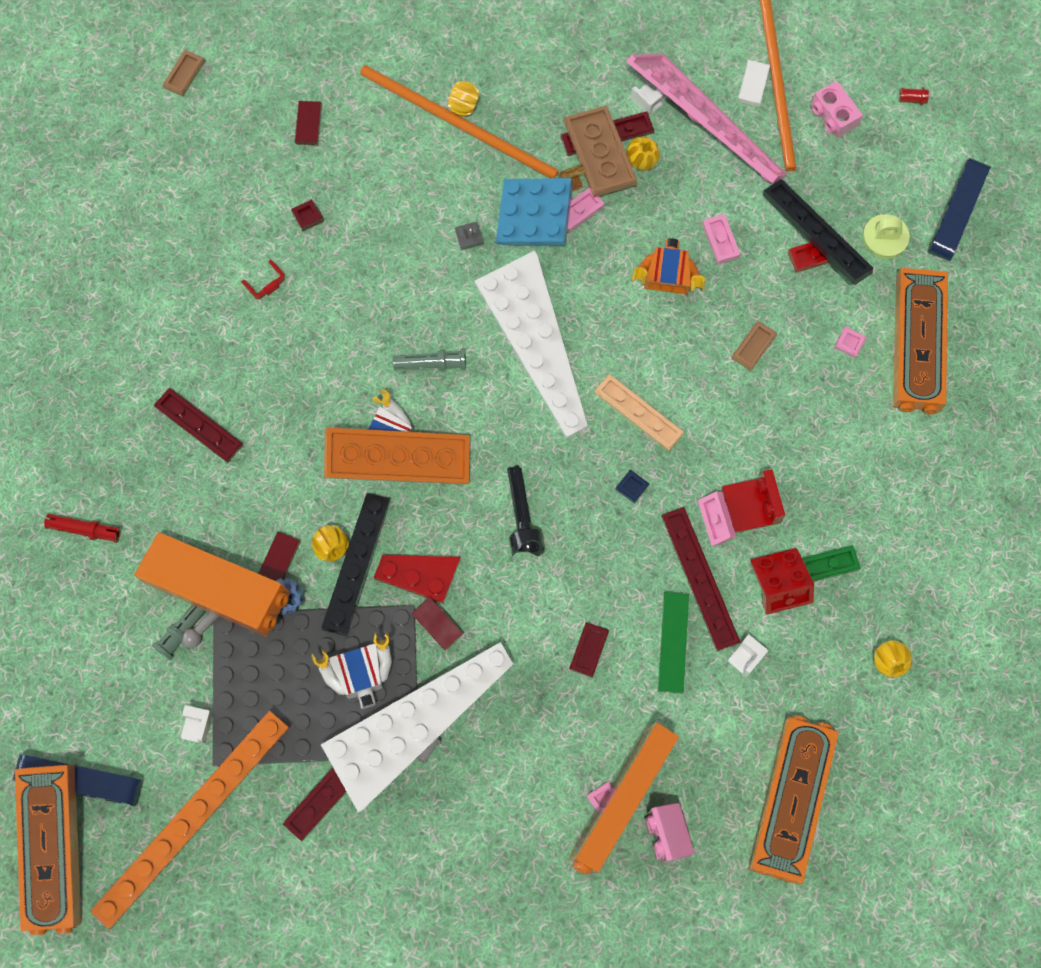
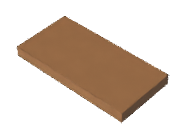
(600, 151)

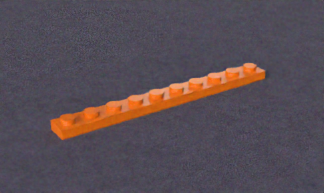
(189, 820)

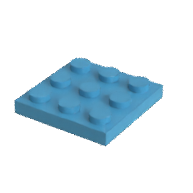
(534, 212)

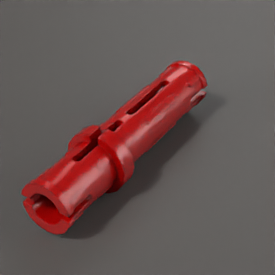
(91, 529)

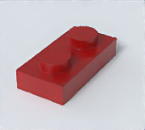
(806, 257)

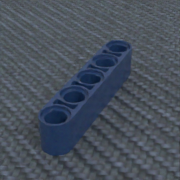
(959, 209)
(92, 782)

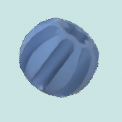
(294, 597)

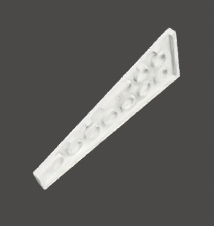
(526, 317)

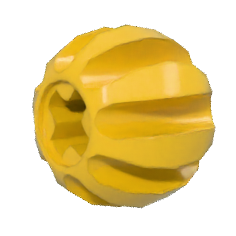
(463, 98)
(643, 153)
(330, 543)
(893, 659)

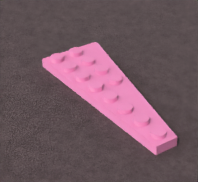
(680, 89)

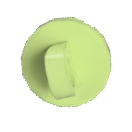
(886, 236)

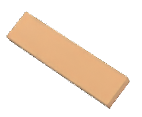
(639, 412)

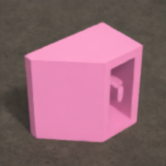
(669, 833)

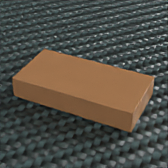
(183, 73)
(754, 345)

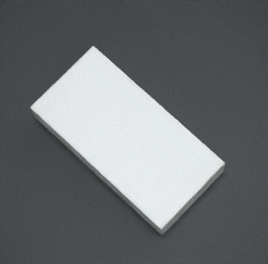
(753, 83)

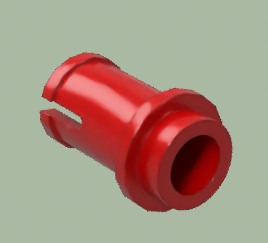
(914, 95)

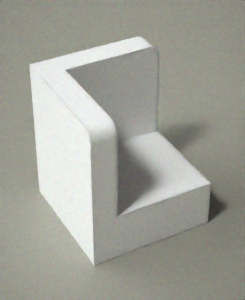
(647, 98)
(747, 655)
(196, 724)

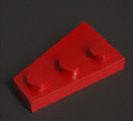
(419, 574)

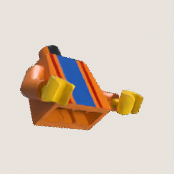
(669, 270)

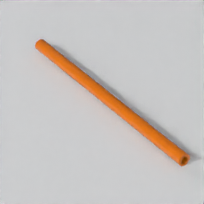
(778, 85)
(459, 122)

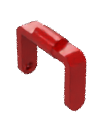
(271, 287)

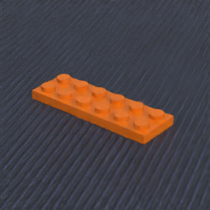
(396, 456)

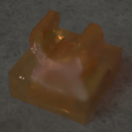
(574, 173)

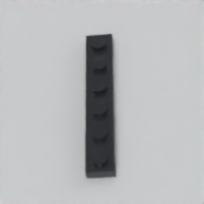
(818, 232)
(356, 564)

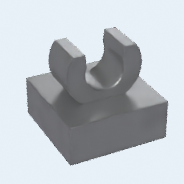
(468, 235)

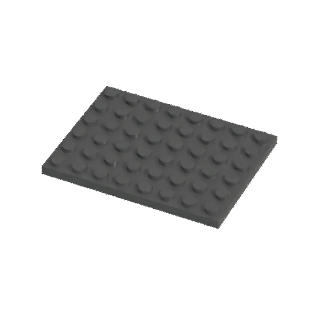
(280, 676)

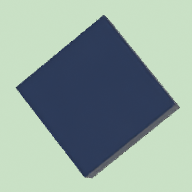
(632, 486)

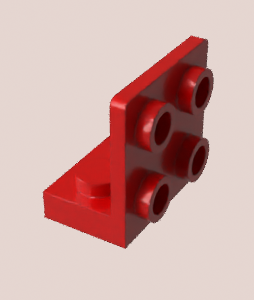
(754, 503)
(783, 581)

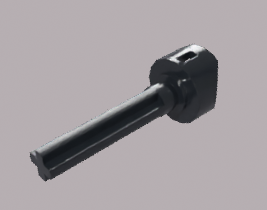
(525, 538)

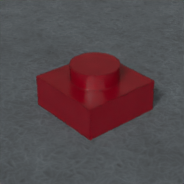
(306, 215)

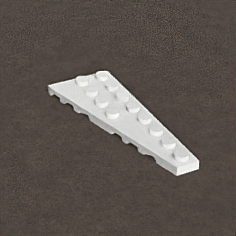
(391, 739)

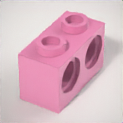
(841, 107)

